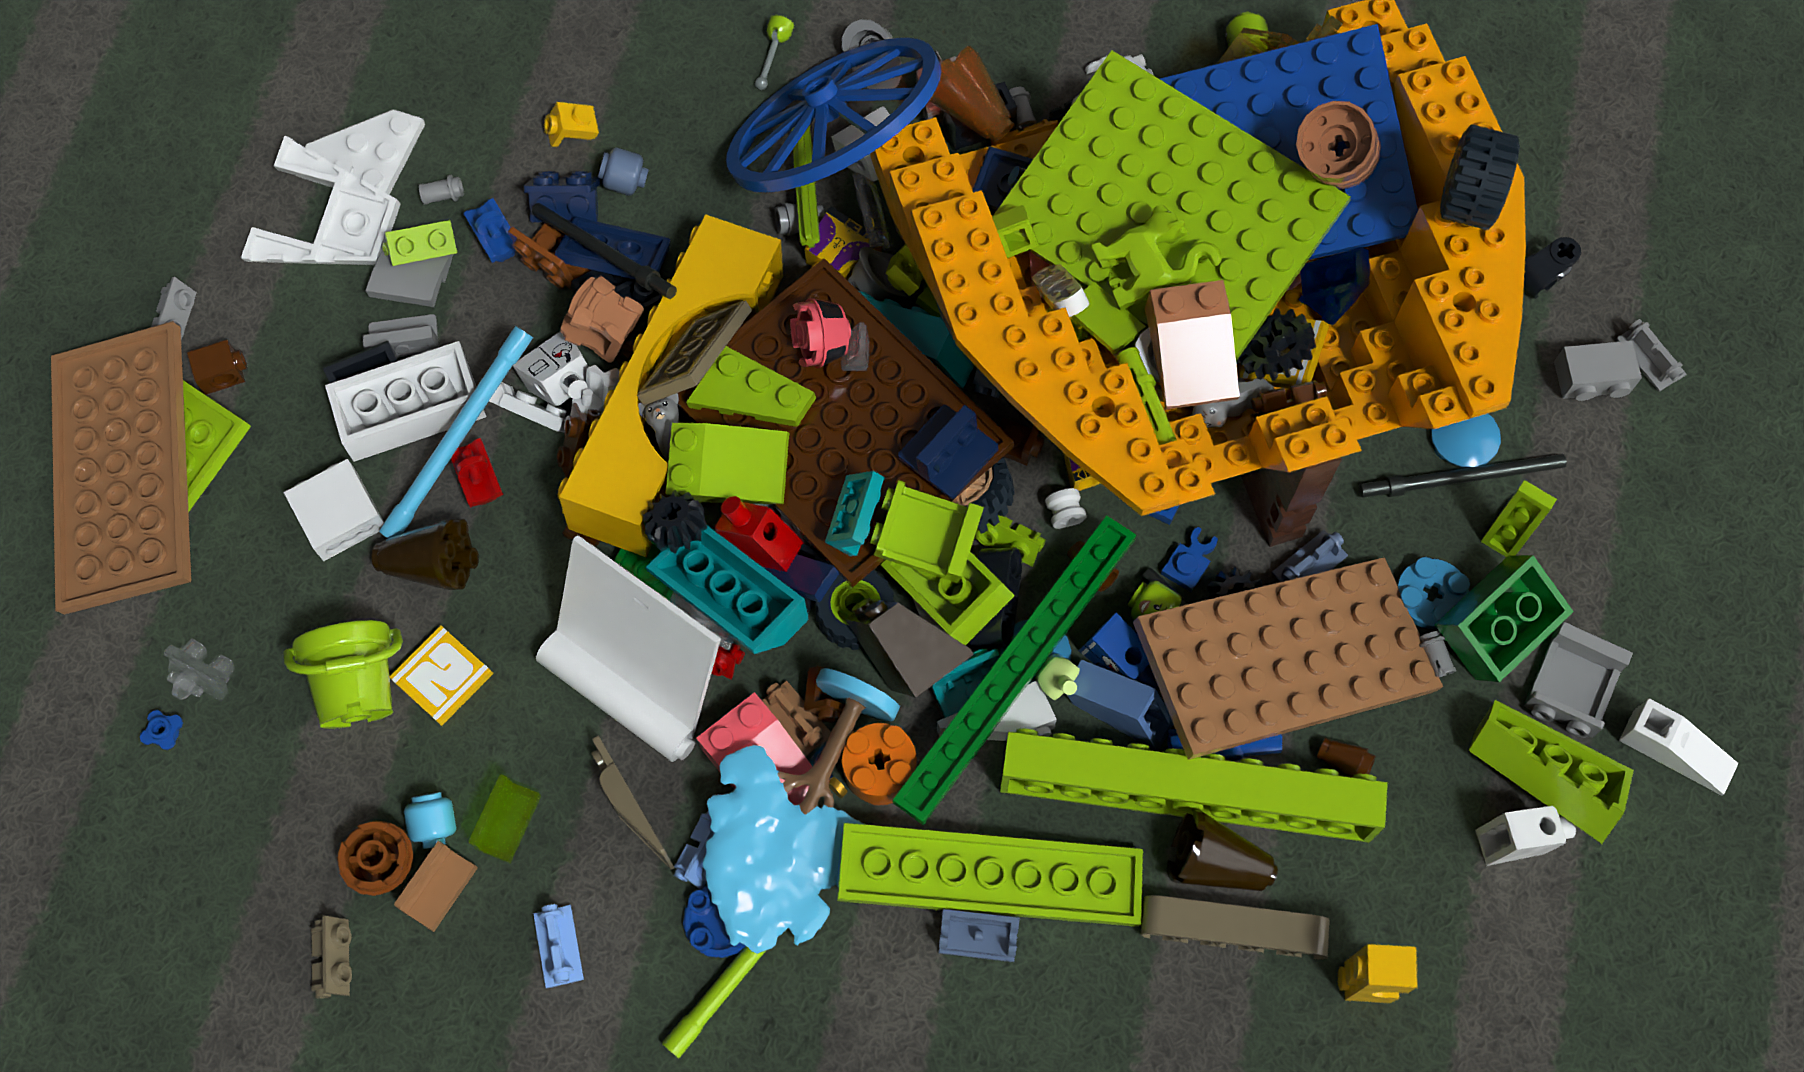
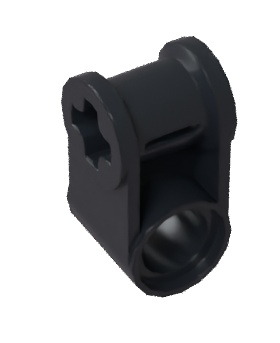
(1548, 267)

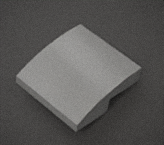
(408, 282)

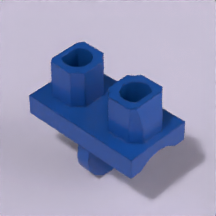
(491, 230)

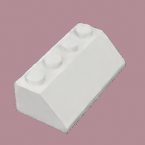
(401, 401)

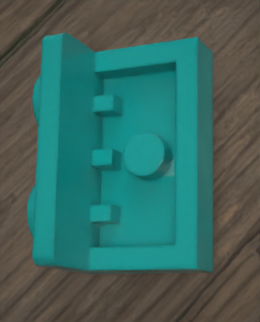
(959, 684)

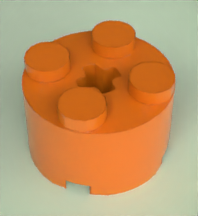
(859, 766)

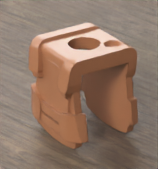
(600, 318)

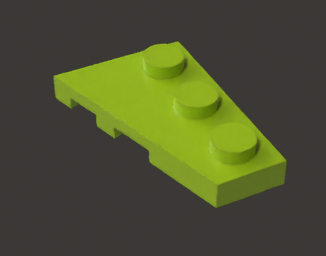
(751, 389)

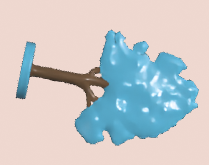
(778, 855)

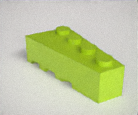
(1554, 769)

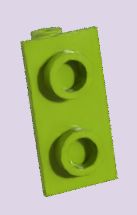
(419, 243)
(1022, 538)

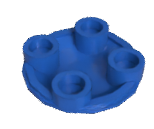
(706, 928)

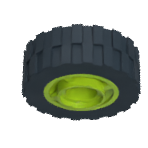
(832, 609)

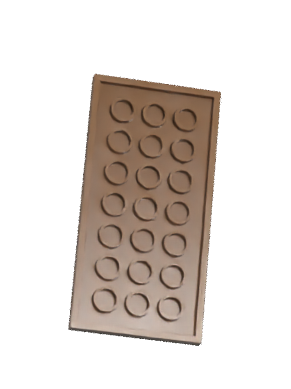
(119, 469)
(1285, 656)

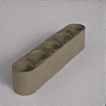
(1235, 925)

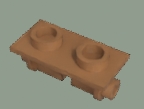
(800, 725)

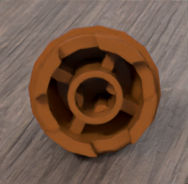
(375, 858)

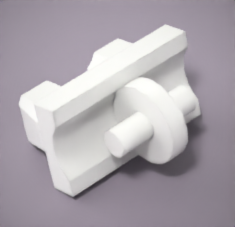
(598, 386)

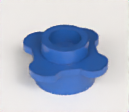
(166, 739)

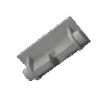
(175, 304)
(1652, 356)

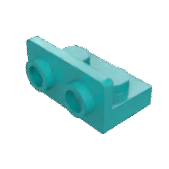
(854, 511)

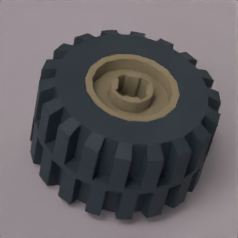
(1479, 177)

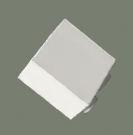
(334, 509)

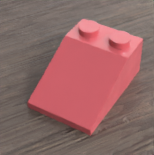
(751, 725)

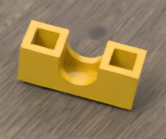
(1379, 973)

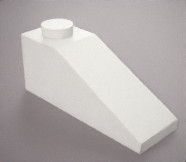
(1028, 712)

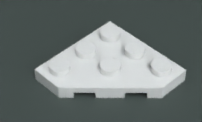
(372, 148)

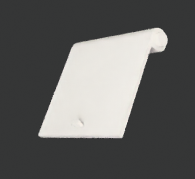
(630, 652)

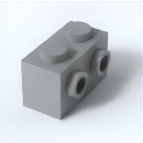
(1597, 370)

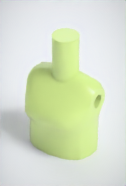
(1057, 676)

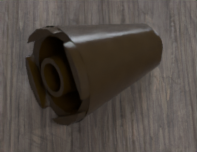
(1218, 856)

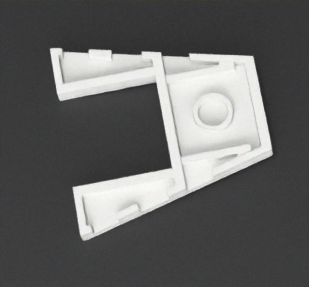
(350, 226)

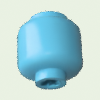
(429, 819)

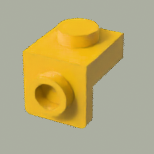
(571, 122)

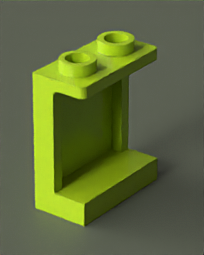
(926, 532)

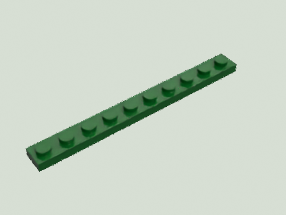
(1013, 671)

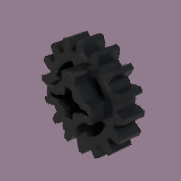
(1279, 345)

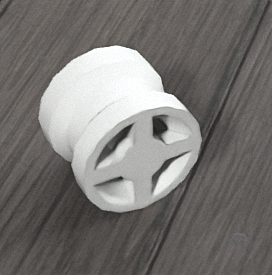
(1065, 508)

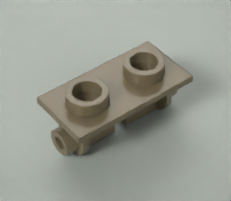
(331, 940)

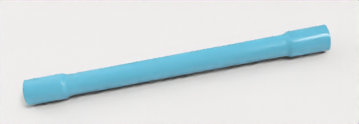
(506, 358)

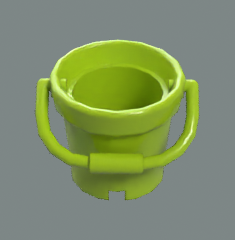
(347, 670)

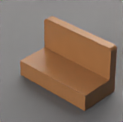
(435, 886)

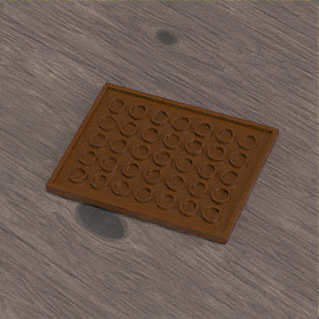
(856, 417)

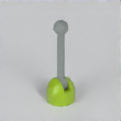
(779, 31)

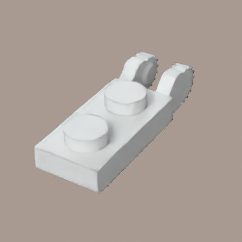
(524, 405)

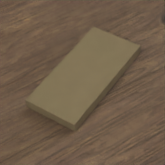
(694, 352)

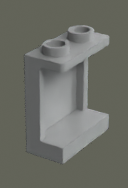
(1576, 680)

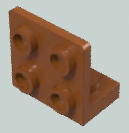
(540, 253)

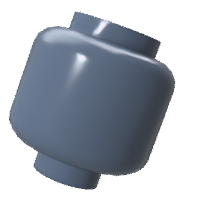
(622, 171)

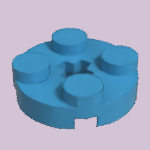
(1429, 573)

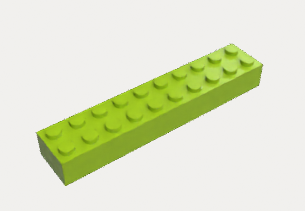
(1174, 785)

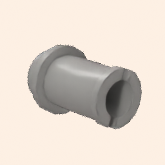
(1024, 111)
(441, 190)
(1437, 653)

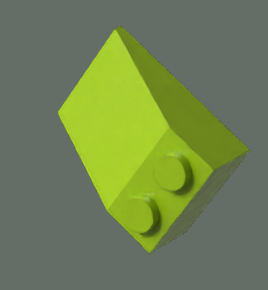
(727, 462)
(957, 607)

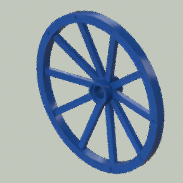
(824, 98)

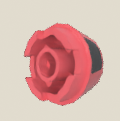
(820, 332)

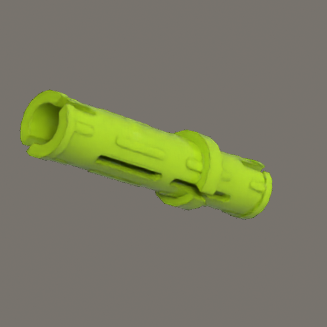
(1145, 385)

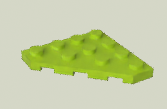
(209, 438)

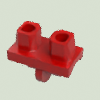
(476, 474)

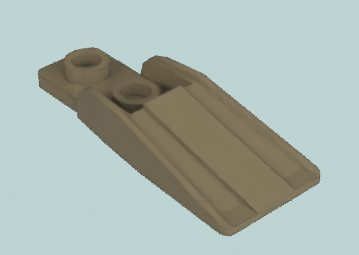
(624, 801)

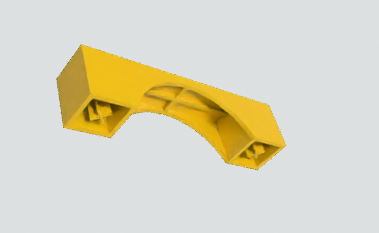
(619, 465)

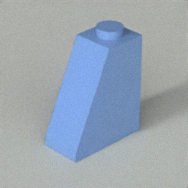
(1122, 704)

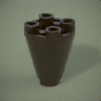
(429, 555)

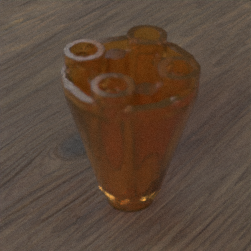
(971, 96)

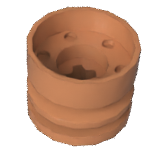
(1323, 131)

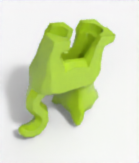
(1146, 262)

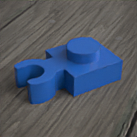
(1188, 564)

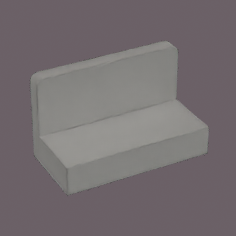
(405, 335)

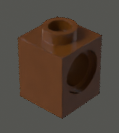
(217, 366)

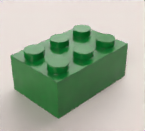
(1504, 618)

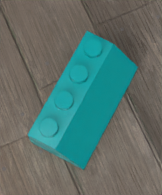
(732, 591)

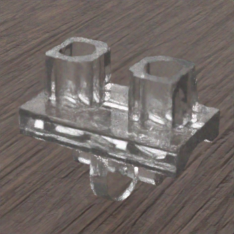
(193, 676)

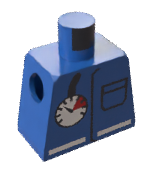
(1113, 644)

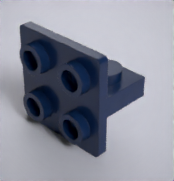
(566, 196)
(949, 450)

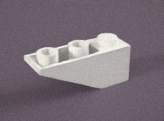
(1678, 745)

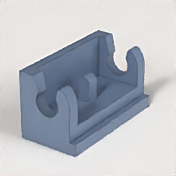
(978, 935)

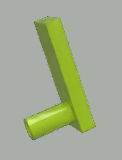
(1518, 519)

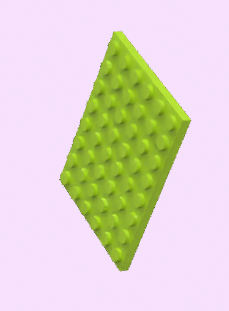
(1147, 145)

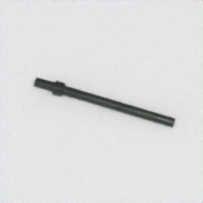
(644, 275)
(1397, 485)

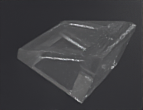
(858, 351)

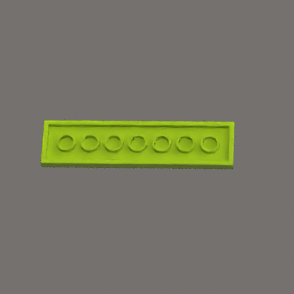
(990, 875)

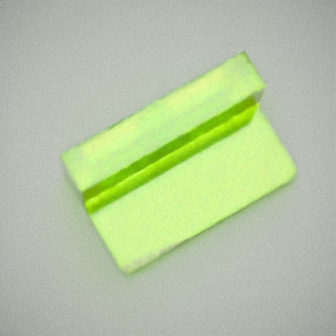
(504, 819)

